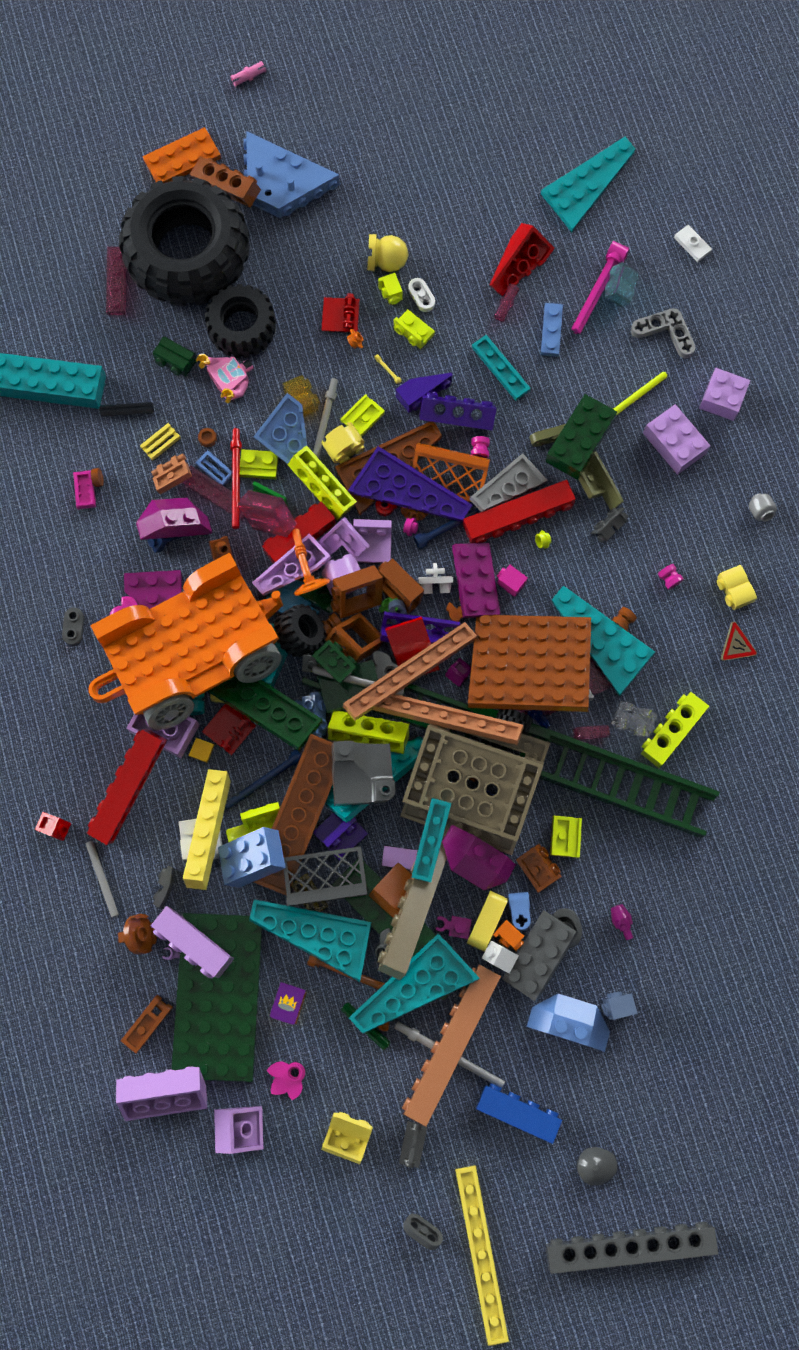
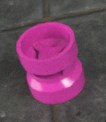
(480, 446)
(670, 576)

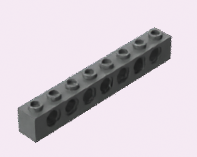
(705, 1246)

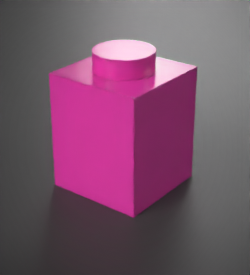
(511, 580)

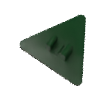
(320, 597)

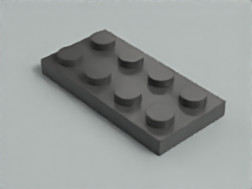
(540, 955)

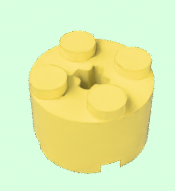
(343, 443)

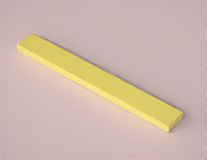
(482, 1255)

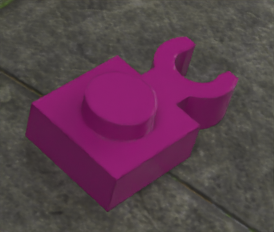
(457, 927)

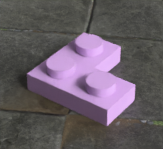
(343, 534)

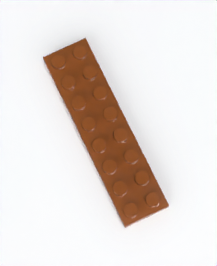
(302, 806)

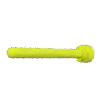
(640, 392)

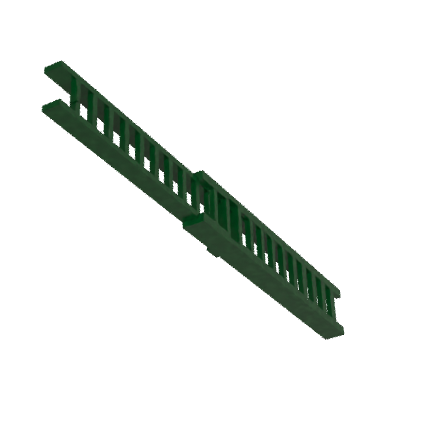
(659, 776)

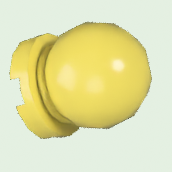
(387, 253)

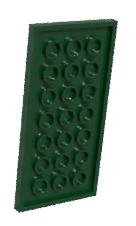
(219, 1014)

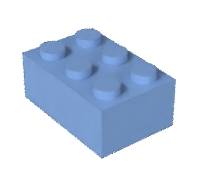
(251, 857)

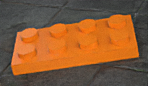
(181, 156)

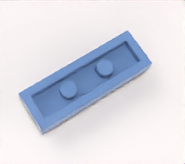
(551, 329)

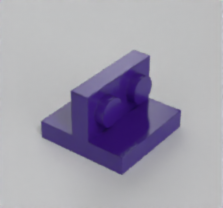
(340, 835)

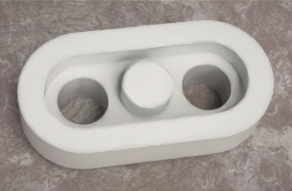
(421, 296)

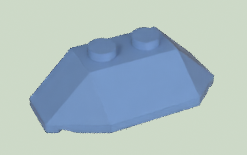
(570, 1020)

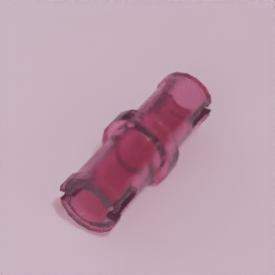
(506, 302)

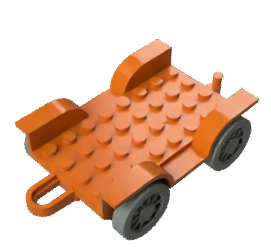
(188, 644)

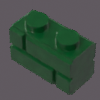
(174, 357)

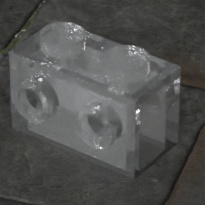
(634, 719)

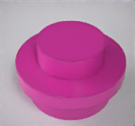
(410, 526)

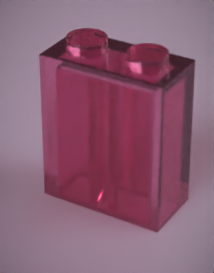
(267, 513)

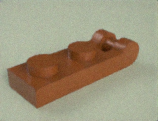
(146, 1024)

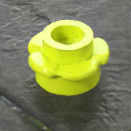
(543, 539)

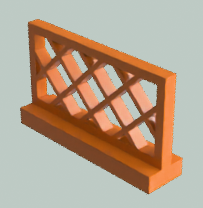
(456, 458)

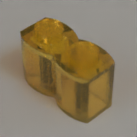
(300, 390)

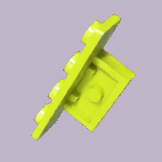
(254, 820)

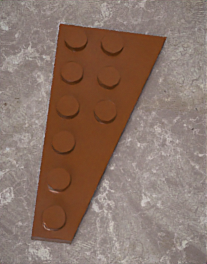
(401, 447)

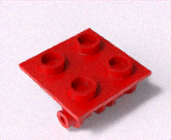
(340, 314)
(229, 728)

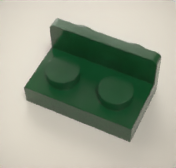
(334, 661)

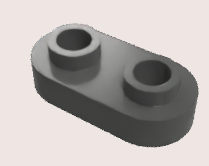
(73, 625)
(422, 1231)

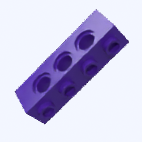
(484, 421)

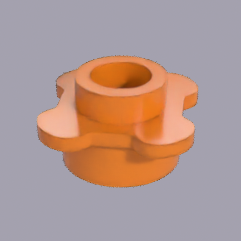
(355, 339)

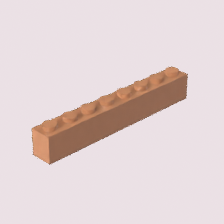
(450, 1047)

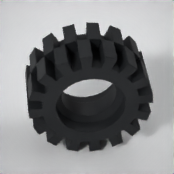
(516, 717)

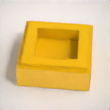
(201, 750)

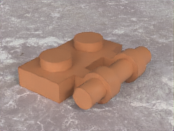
(171, 473)

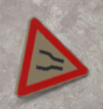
(737, 644)

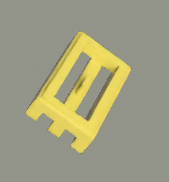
(170, 431)

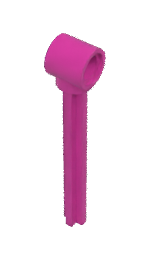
(616, 254)

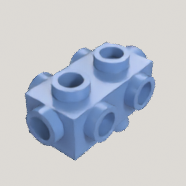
(316, 705)

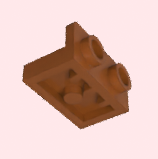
(539, 867)

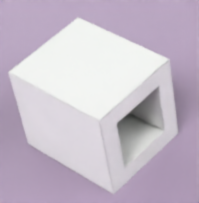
(500, 957)

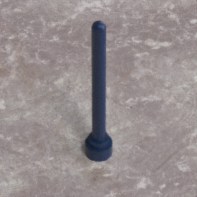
(422, 540)
(292, 760)

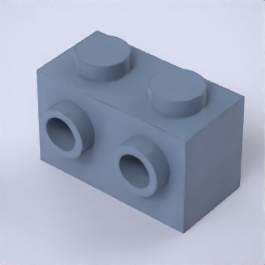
(618, 1005)

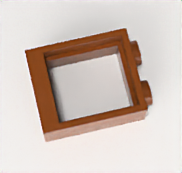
(365, 577)
(400, 585)
(362, 628)

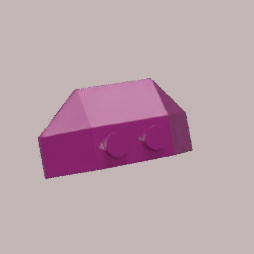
(172, 519)
(476, 859)

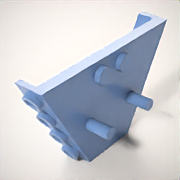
(286, 175)

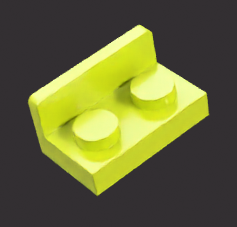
(413, 329)

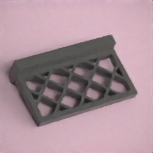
(325, 894)

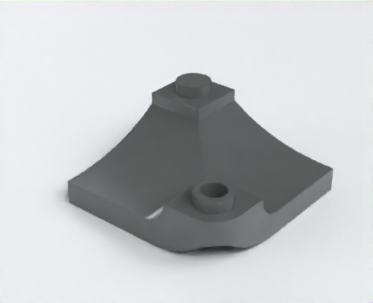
(361, 773)

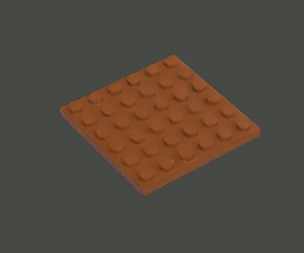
(531, 663)

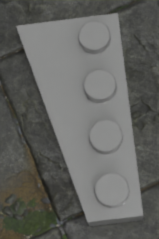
(511, 482)

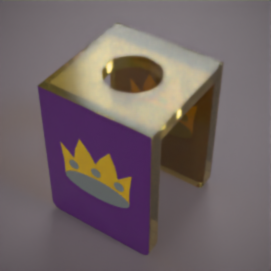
(288, 1003)

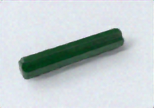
(374, 1034)

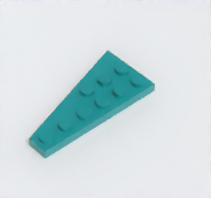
(582, 187)
(325, 936)
(430, 975)

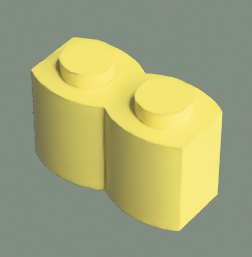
(736, 587)

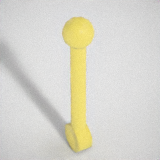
(397, 379)

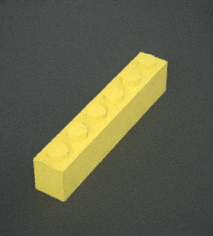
(206, 830)

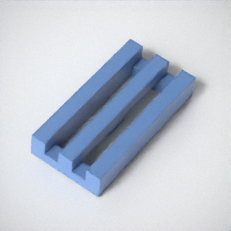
(226, 479)

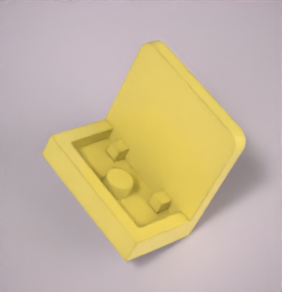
(347, 1137)

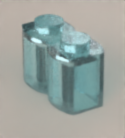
(621, 284)

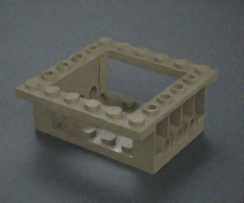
(491, 818)

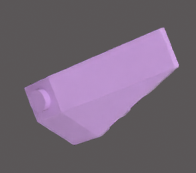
(288, 567)

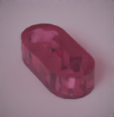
(591, 732)

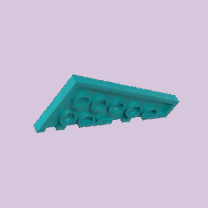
(611, 647)
(400, 766)

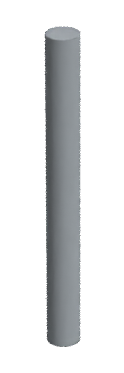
(102, 879)

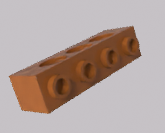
(234, 183)

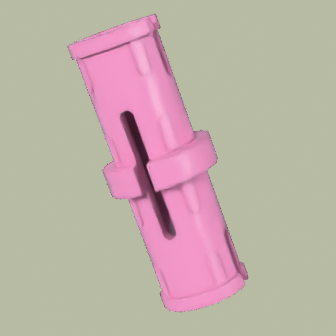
(248, 73)

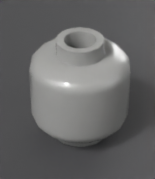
(762, 507)

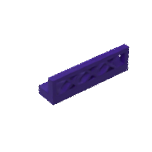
(434, 634)

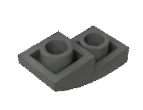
(166, 879)

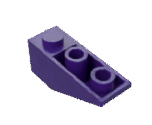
(411, 391)

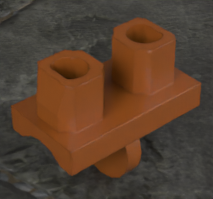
(220, 547)

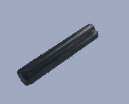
(126, 409)

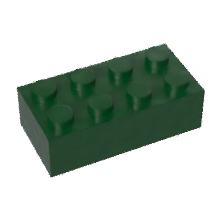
(581, 436)

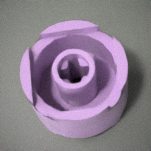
(338, 568)

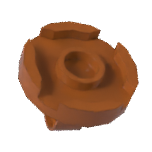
(138, 934)

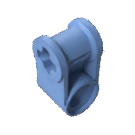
(519, 907)

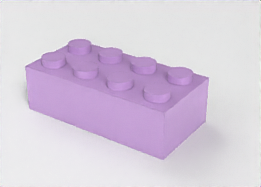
(192, 942)
(161, 1093)

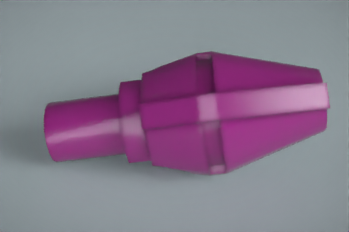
(622, 920)

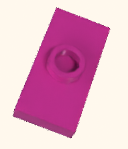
(84, 490)

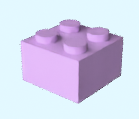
(724, 394)

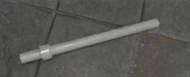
(330, 397)
(414, 1034)

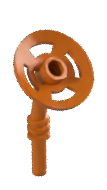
(310, 582)

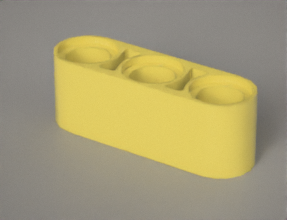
(487, 921)

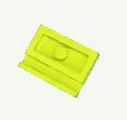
(363, 415)
(258, 464)
(566, 836)

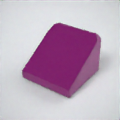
(458, 672)

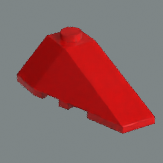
(523, 254)

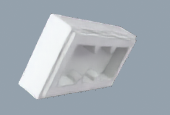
(692, 243)

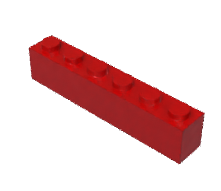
(519, 512)
(127, 786)

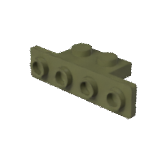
(598, 483)

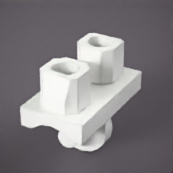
(444, 581)

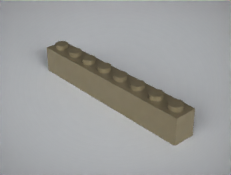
(409, 921)

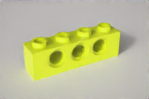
(321, 482)
(695, 708)
(368, 730)

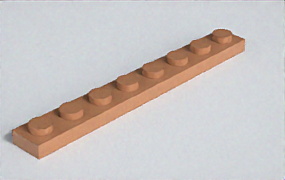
(409, 671)
(452, 718)

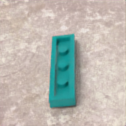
(501, 367)
(431, 840)

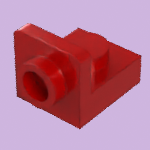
(53, 826)

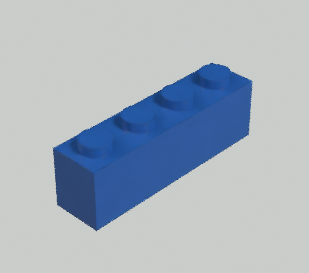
(518, 1113)

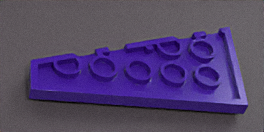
(397, 483)

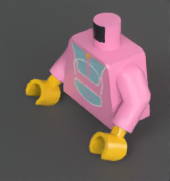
(227, 375)

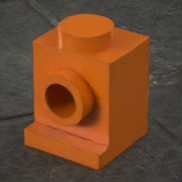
(509, 936)

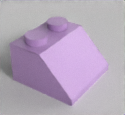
(238, 1129)

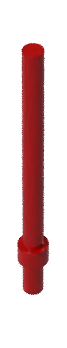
(235, 446)

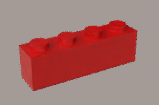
(314, 522)

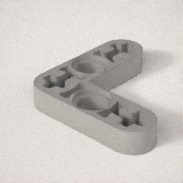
(666, 324)

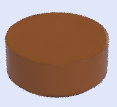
(207, 437)
(97, 477)

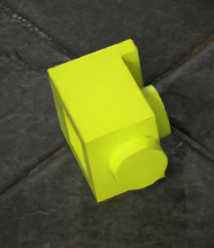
(390, 288)

